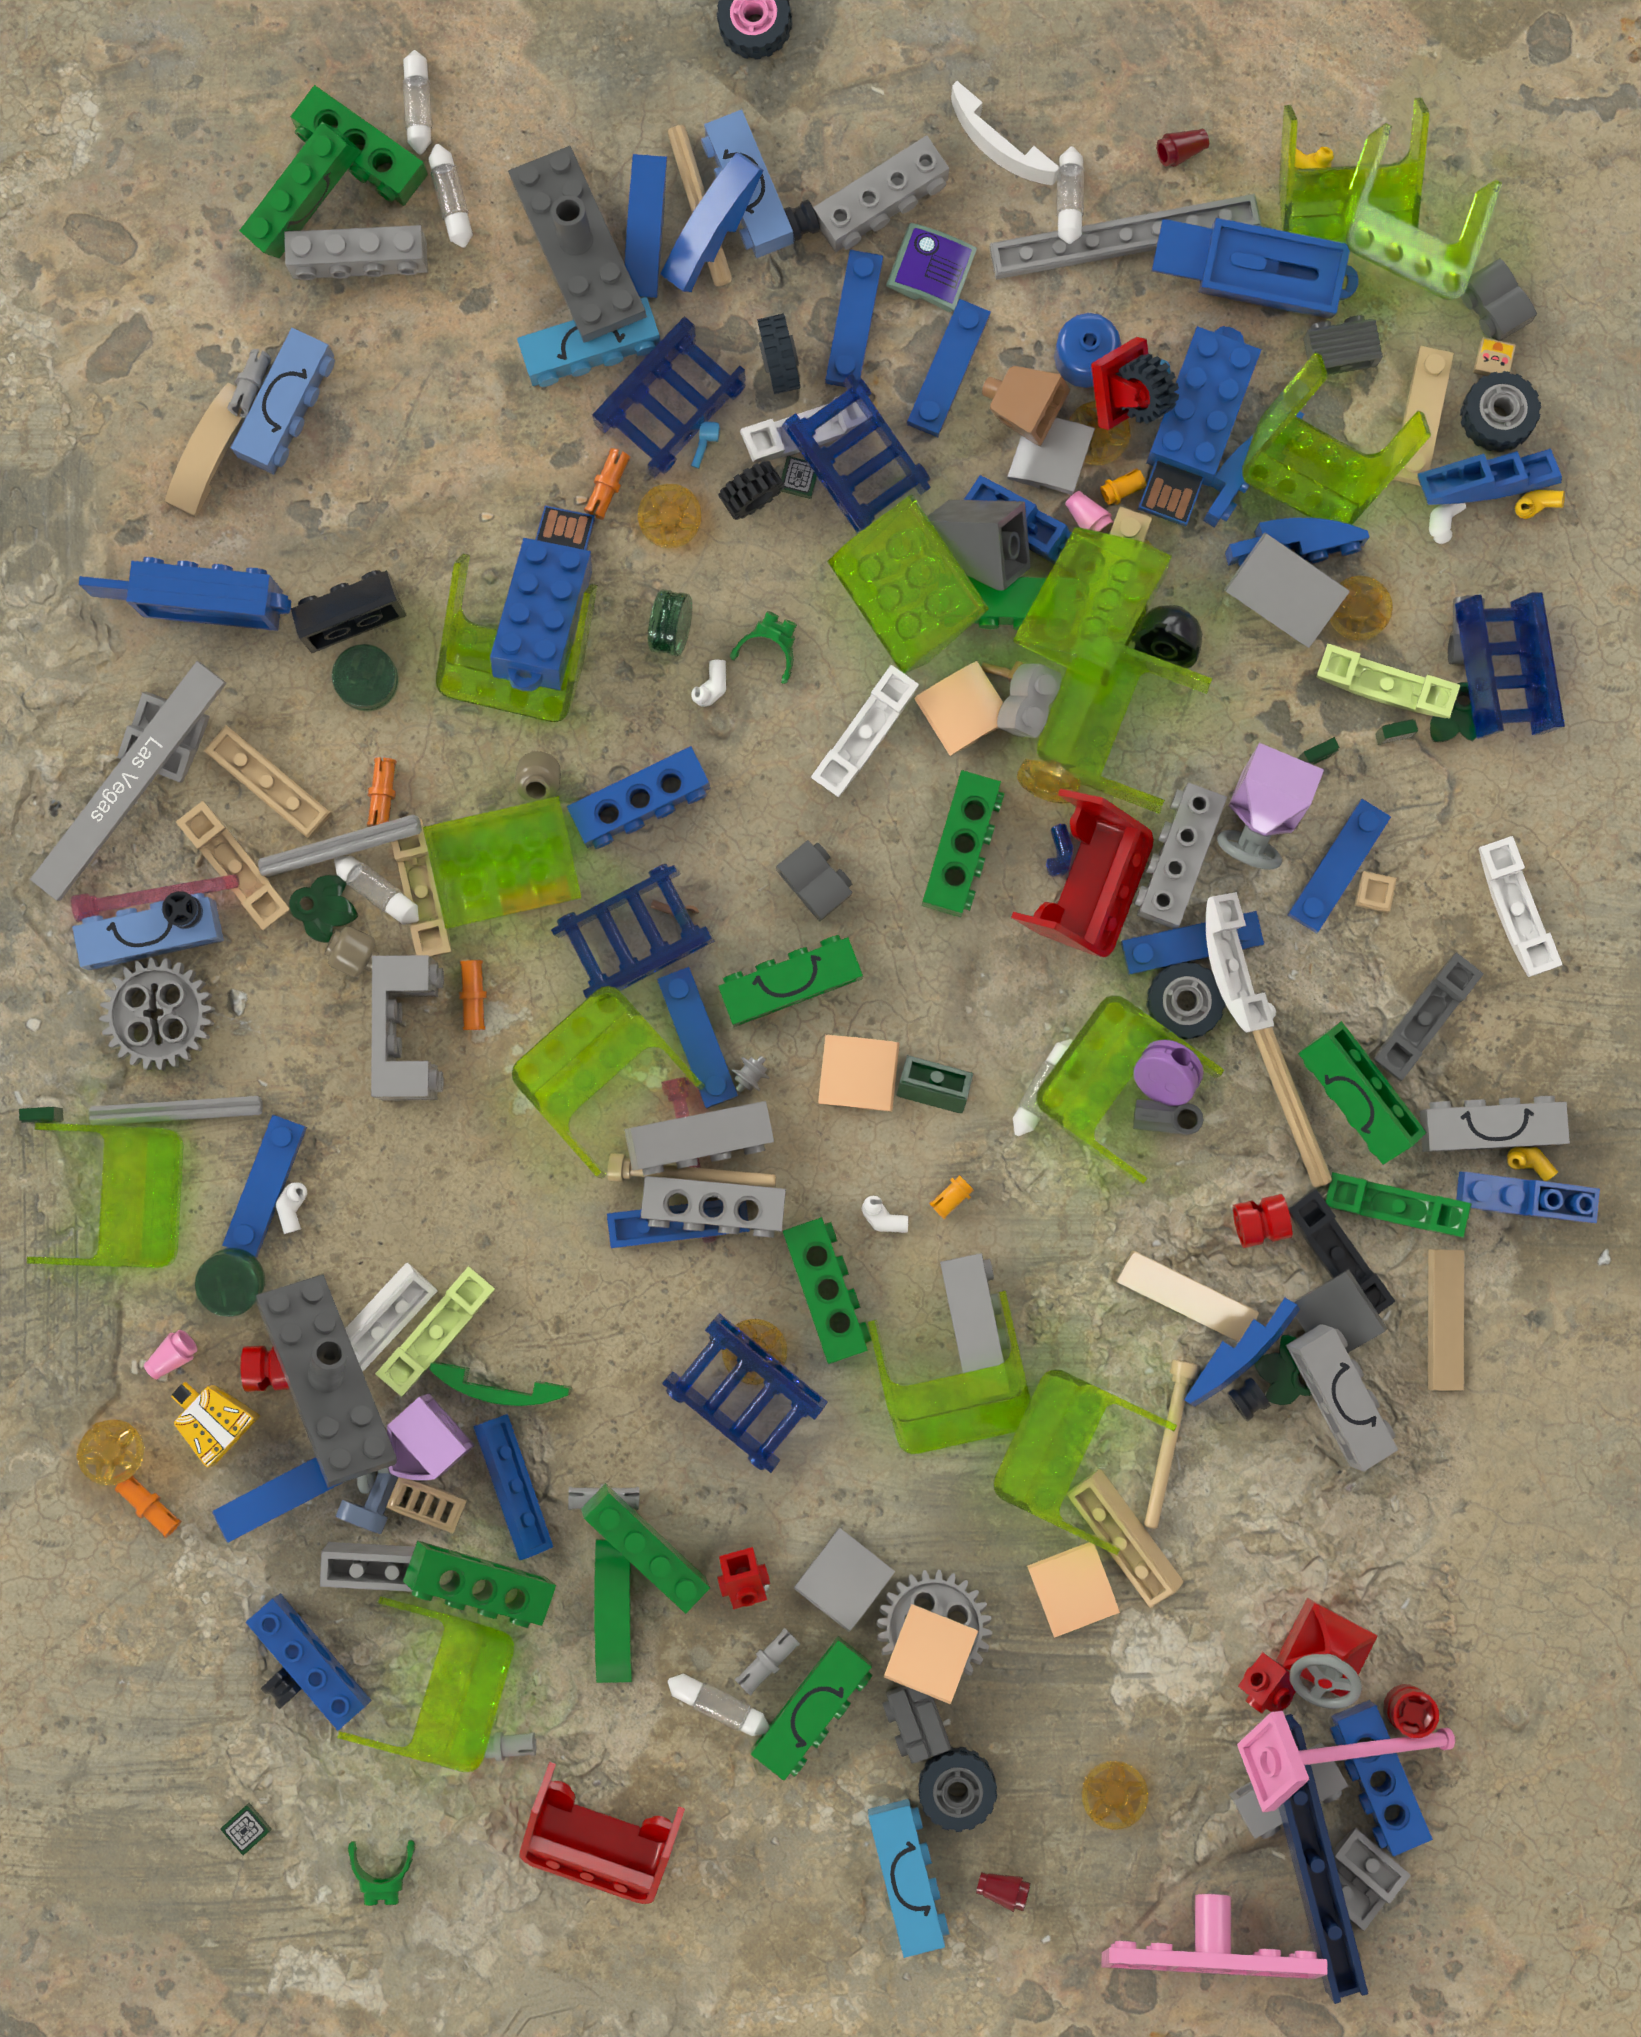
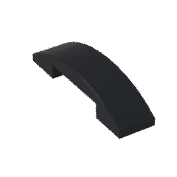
(1334, 1248)

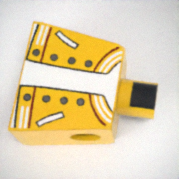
(211, 1421)

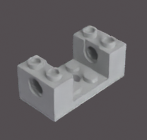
(392, 979)

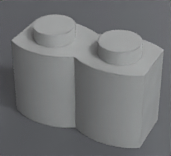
(1030, 694)

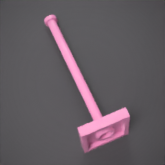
(1279, 1768)

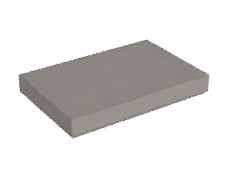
(1286, 590)

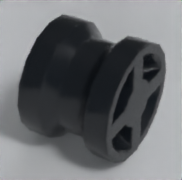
(802, 219)
(176, 905)
(1248, 1399)
(281, 1687)

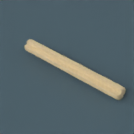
(695, 192)
(1292, 1107)

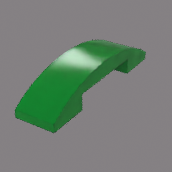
(1398, 1205)
(457, 1378)
(612, 1614)

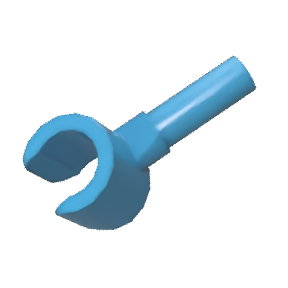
(708, 432)

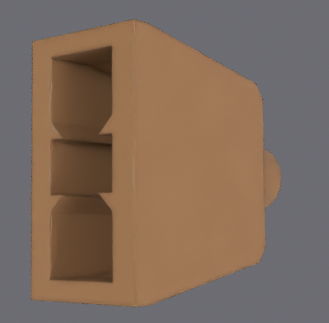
(1027, 400)

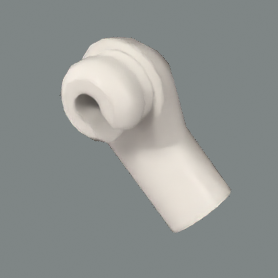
(1441, 521)
(712, 688)
(288, 1204)
(880, 1218)

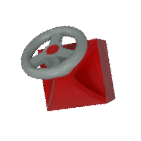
(1328, 1653)

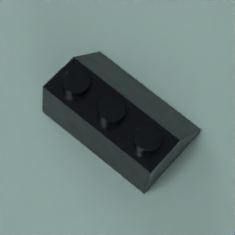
(347, 611)

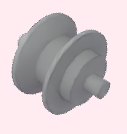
(750, 1074)

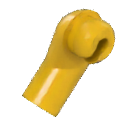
(1320, 159)
(1537, 500)
(1531, 1158)

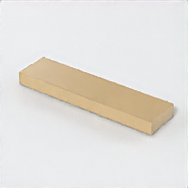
(267, 782)

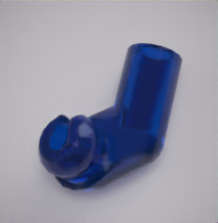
(1064, 851)

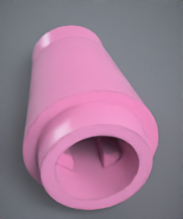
(1089, 514)
(172, 1353)

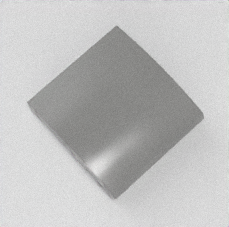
(1056, 461)
(182, 758)
(844, 1579)
(1366, 1877)

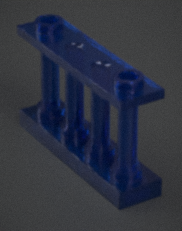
(658, 365)
(822, 459)
(1536, 663)
(661, 952)
(749, 1359)

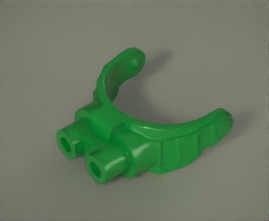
(777, 631)
(378, 1888)

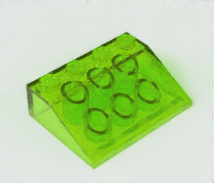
(908, 585)
(1093, 602)
(502, 862)

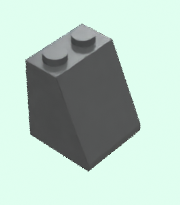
(986, 538)

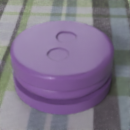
(1168, 1072)

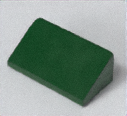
(934, 1084)

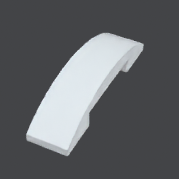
(1032, 166)
(770, 441)
(865, 731)
(1517, 908)
(1229, 965)

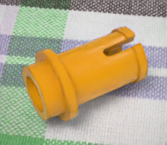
(1123, 486)
(951, 1196)

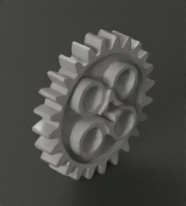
(126, 1018)
(945, 1598)

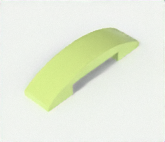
(1387, 684)
(435, 1332)

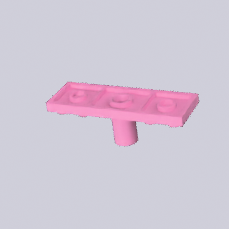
(1213, 1950)

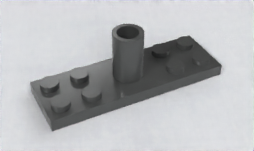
(577, 244)
(326, 1380)

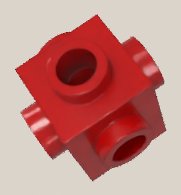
(743, 1578)
(1267, 1685)

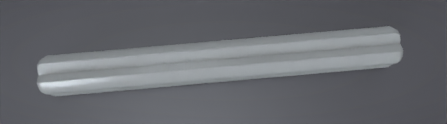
(339, 846)
(175, 1110)

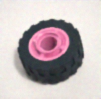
(758, 37)

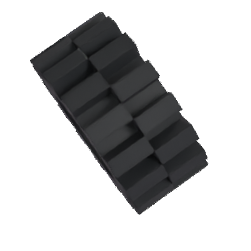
(751, 490)

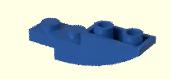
(1229, 483)
(1309, 537)
(1528, 1197)

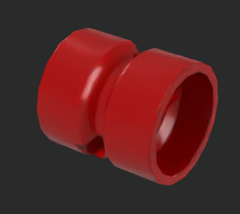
(1262, 1221)
(261, 1369)
(1411, 1711)

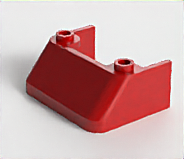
(1100, 880)
(596, 1846)

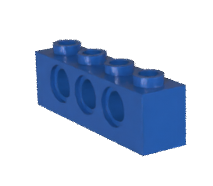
(649, 780)
(308, 1661)
(1409, 1827)

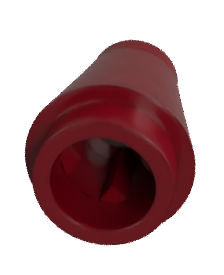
(1181, 146)
(1004, 1890)

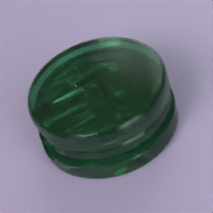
(670, 622)
(365, 677)
(229, 1282)

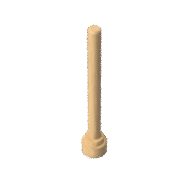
(620, 1168)
(1183, 1376)

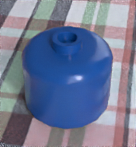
(1081, 343)

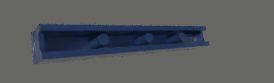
(1321, 1885)

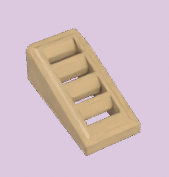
(419, 1486)

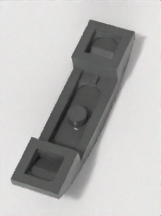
(1427, 1016)

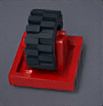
(1132, 385)

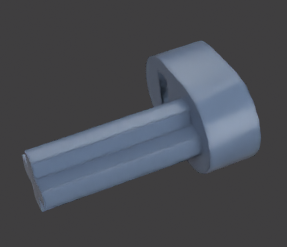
(372, 1514)

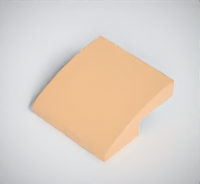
(961, 707)
(858, 1073)
(1073, 1589)
(930, 1654)

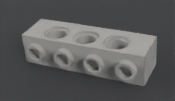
(659, 1191)

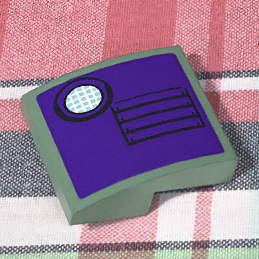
(931, 266)

